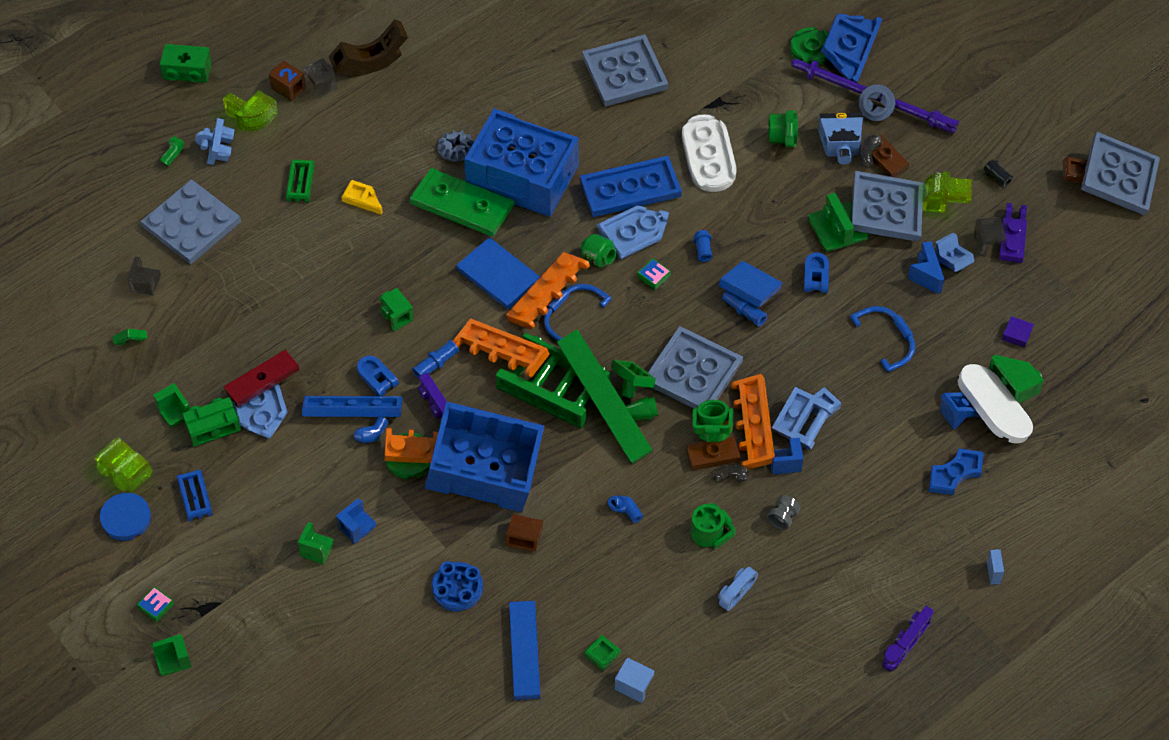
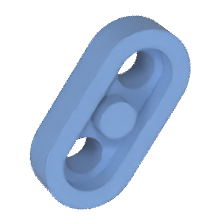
(742, 583)

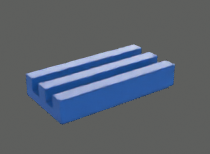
(198, 512)

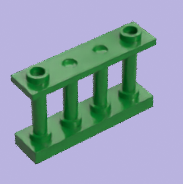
(543, 399)

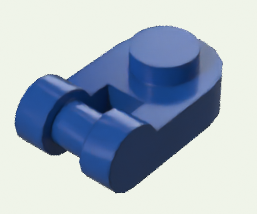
(816, 266)
(371, 369)

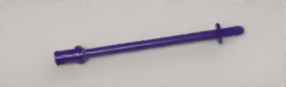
(933, 118)

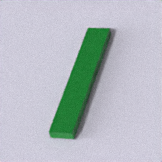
(605, 396)

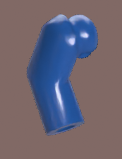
(371, 433)
(625, 505)

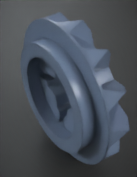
(866, 105)
(460, 151)

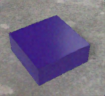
(1018, 331)

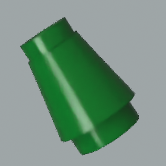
(643, 409)

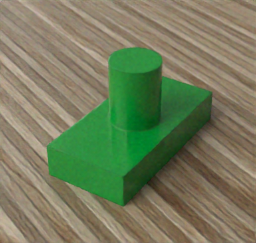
(633, 377)

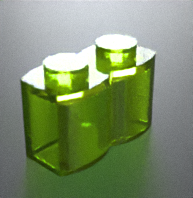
(123, 465)

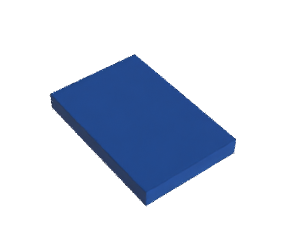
(497, 273)

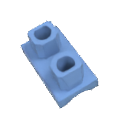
(212, 140)

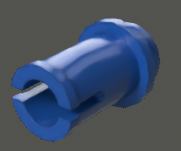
(702, 241)

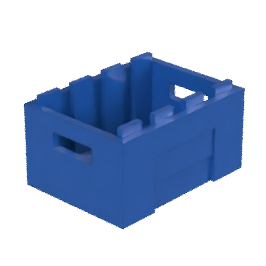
(513, 174)
(488, 441)

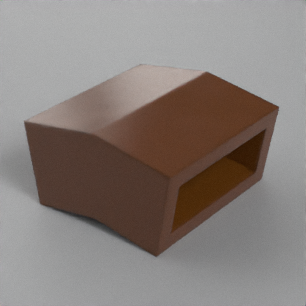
(524, 532)

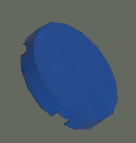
(125, 516)

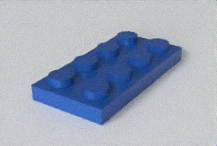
(630, 186)

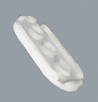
(709, 153)
(995, 403)

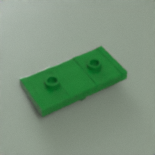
(462, 202)

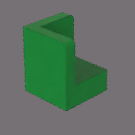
(171, 404)
(314, 546)
(171, 655)

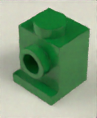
(396, 309)

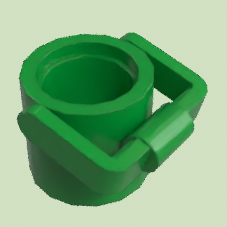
(783, 128)
(713, 420)
(708, 526)

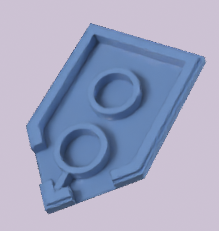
(634, 229)
(263, 412)

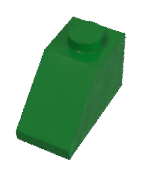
(1017, 376)

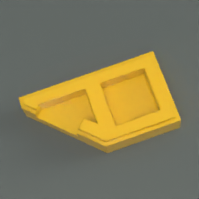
(362, 197)

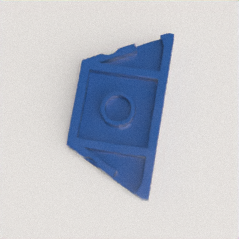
(850, 43)

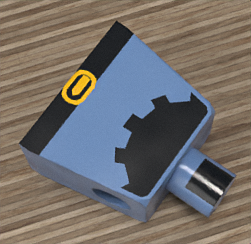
(841, 134)

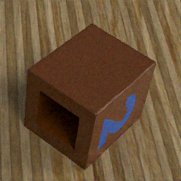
(287, 80)

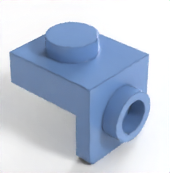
(952, 254)

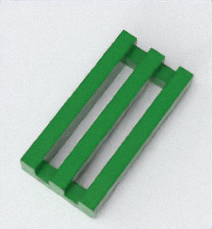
(299, 195)

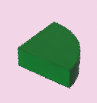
(129, 334)

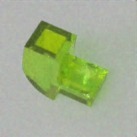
(254, 113)
(941, 188)

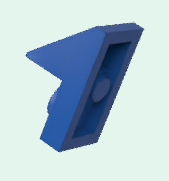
(927, 271)
(956, 408)

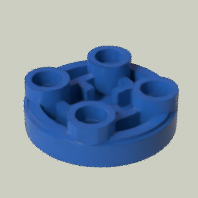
(457, 586)

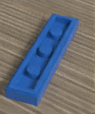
(352, 406)
(524, 650)

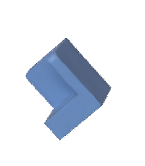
(633, 680)

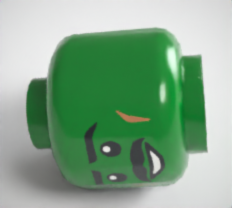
(598, 250)

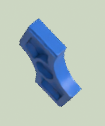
(947, 476)

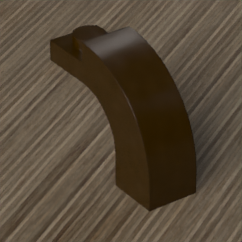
(370, 57)

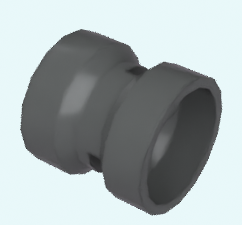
(784, 511)

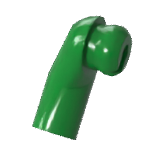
(176, 146)

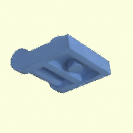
(796, 413)

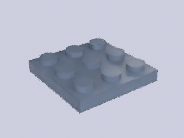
(625, 70)
(1120, 173)
(887, 206)
(191, 221)
(694, 368)

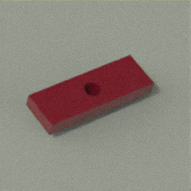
(261, 378)

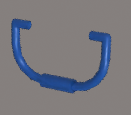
(556, 303)
(901, 325)

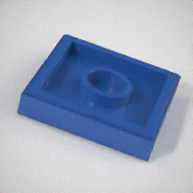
(750, 284)

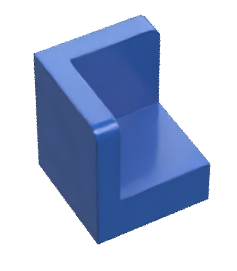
(789, 459)
(355, 521)

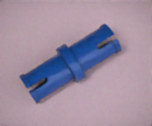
(745, 308)
(436, 359)

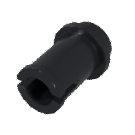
(998, 173)

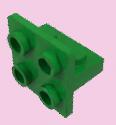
(834, 225)

